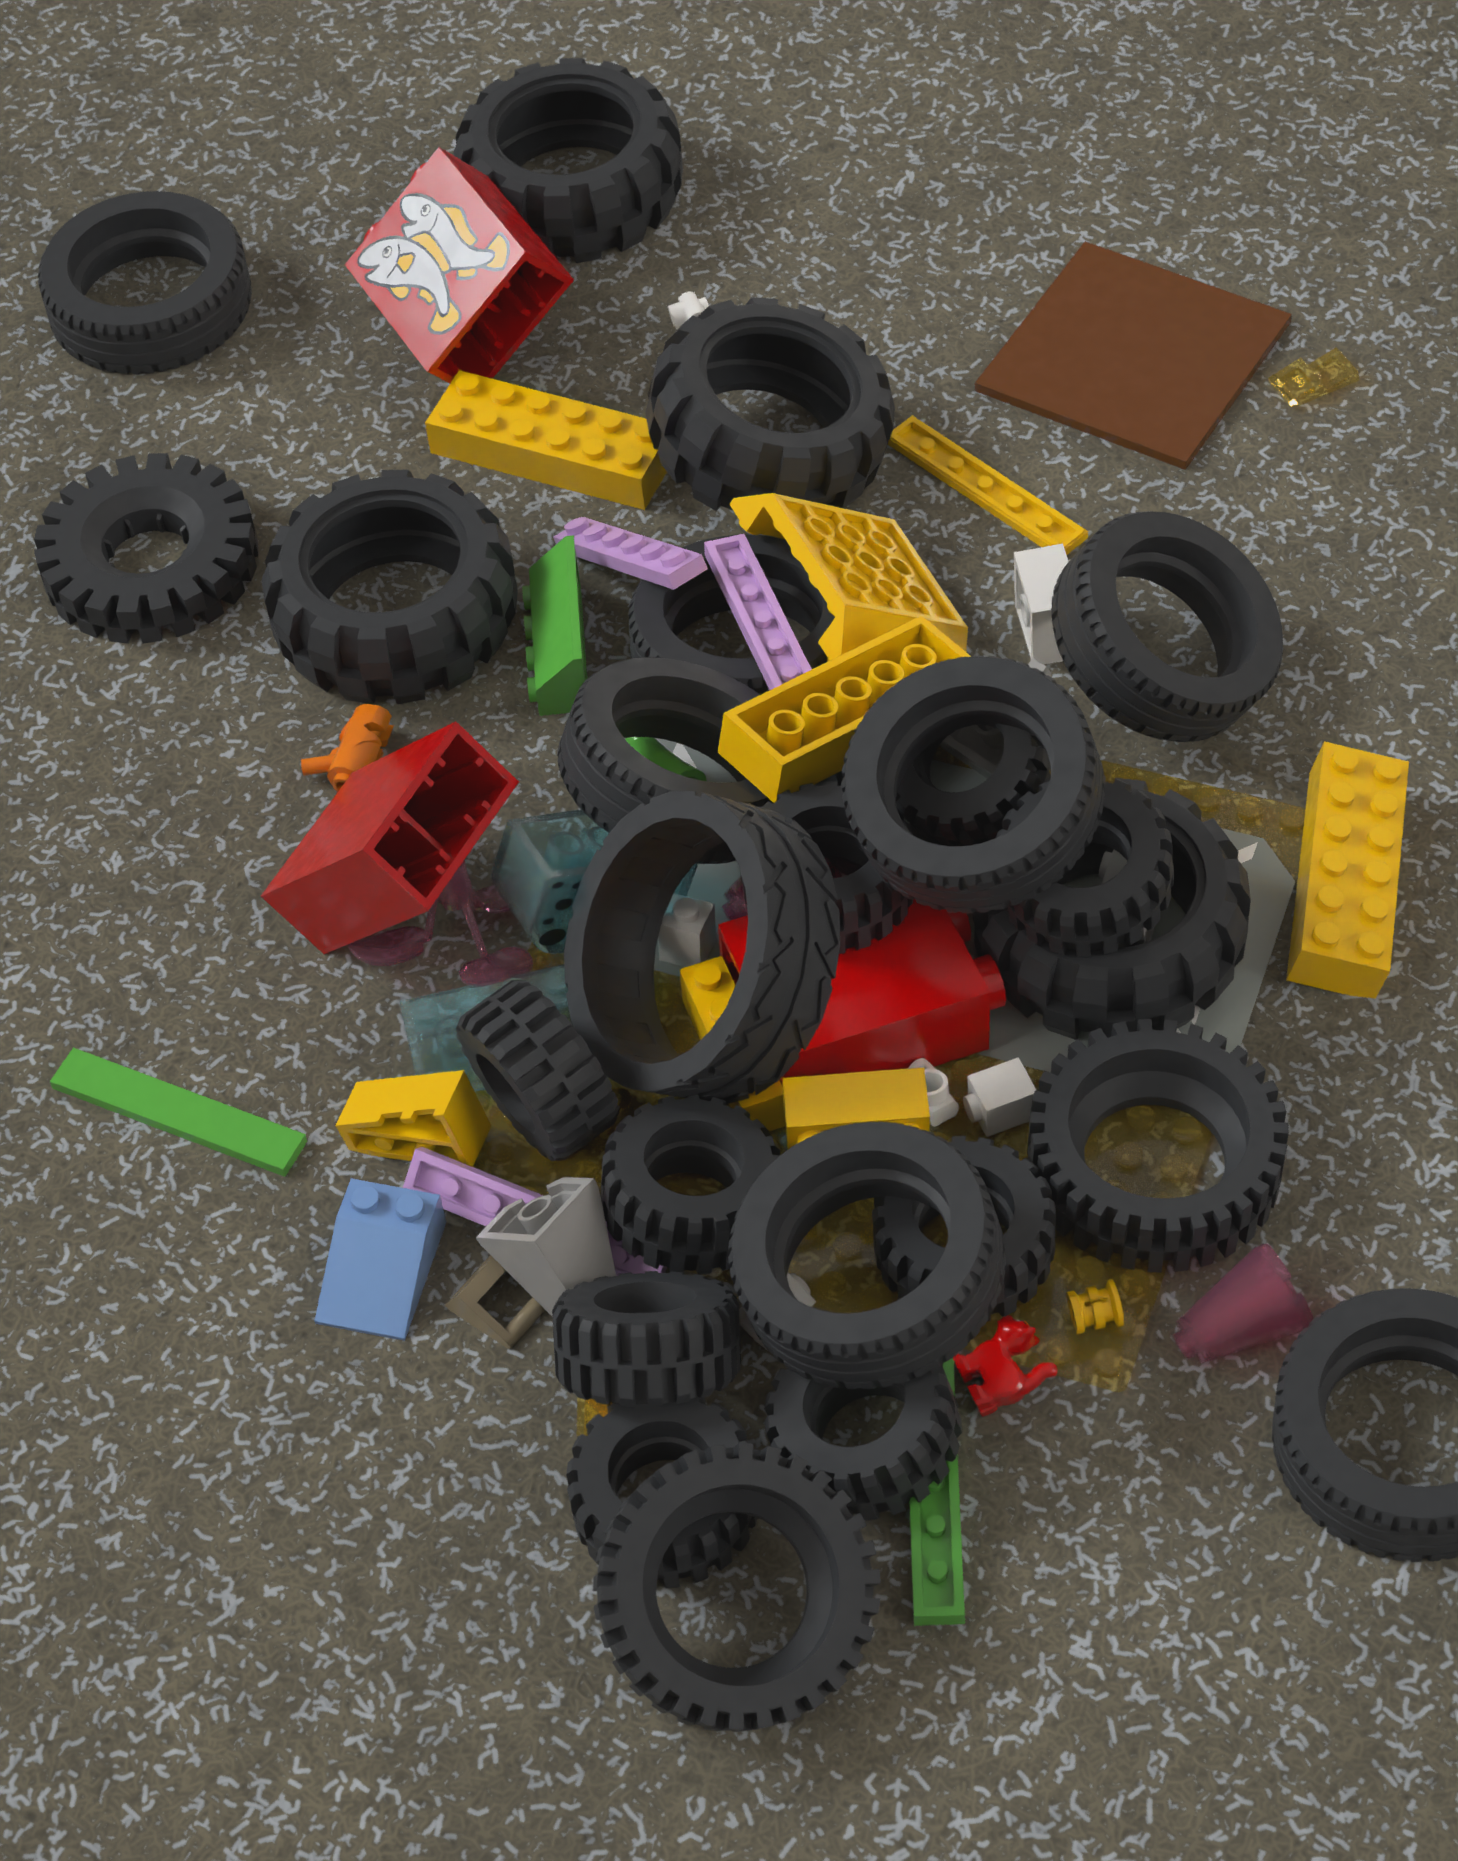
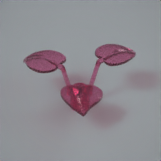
(407, 942)

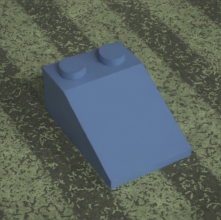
(379, 1258)

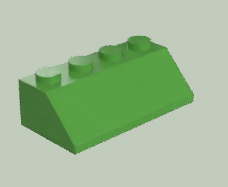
(555, 629)

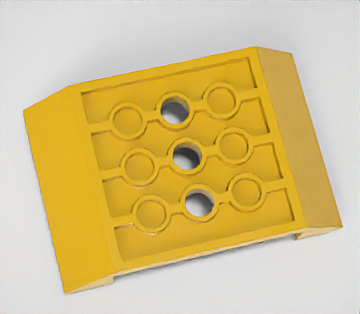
(858, 566)

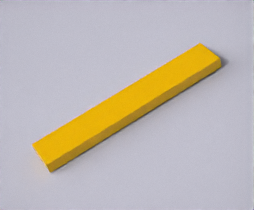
(985, 486)

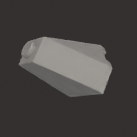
(552, 1240)

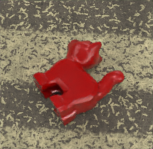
(993, 1362)

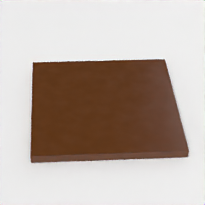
(1134, 354)

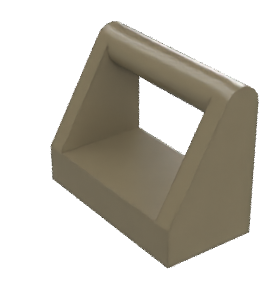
(465, 1306)

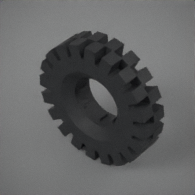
(180, 500)

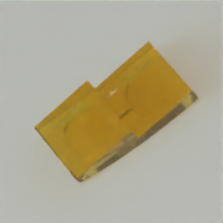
(1303, 382)

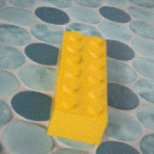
(546, 439)
(806, 724)
(1348, 872)

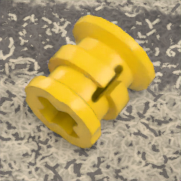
(1095, 1307)

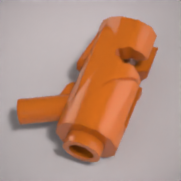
(359, 745)

